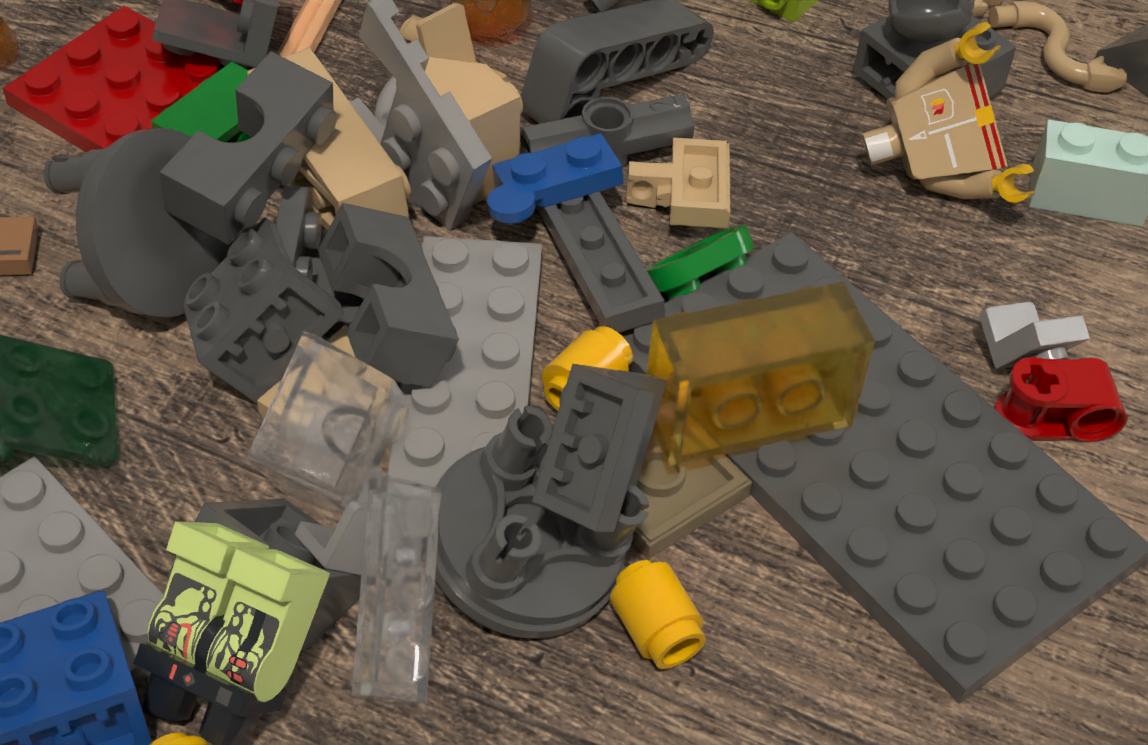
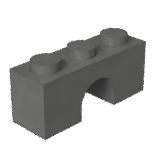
(228, 184)
(402, 317)

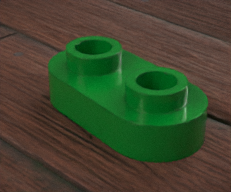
(720, 251)

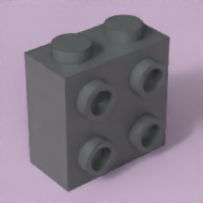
(887, 54)

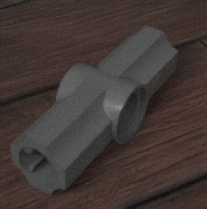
(623, 126)

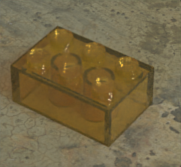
(758, 371)

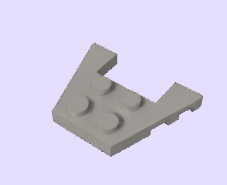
(423, 130)

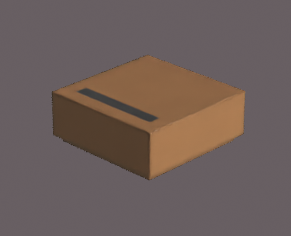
(17, 245)

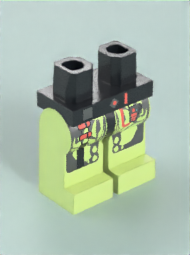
(227, 630)

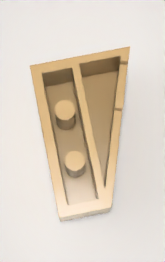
(350, 163)

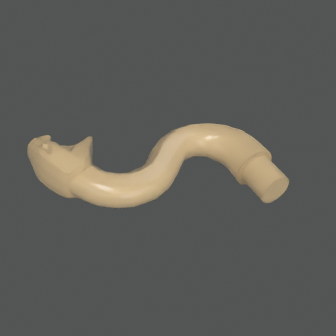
(1092, 76)

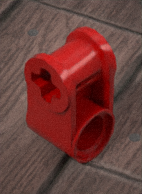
(1068, 399)

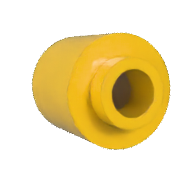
(591, 348)
(658, 613)

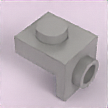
(1017, 333)

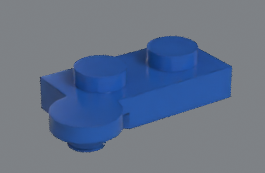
(552, 177)

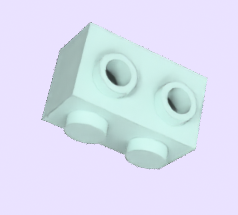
(1091, 173)

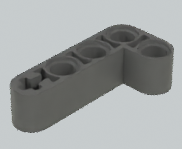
(608, 49)

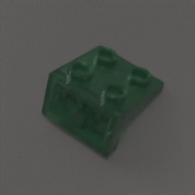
(56, 403)

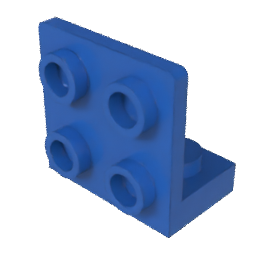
(67, 678)

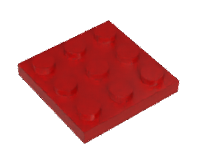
(107, 82)

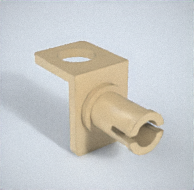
(443, 35)

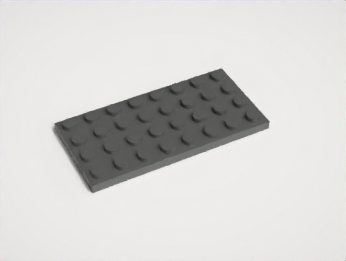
(929, 499)

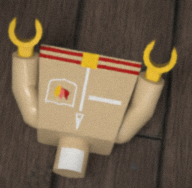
(947, 125)

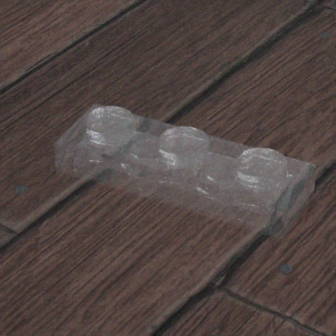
(397, 591)

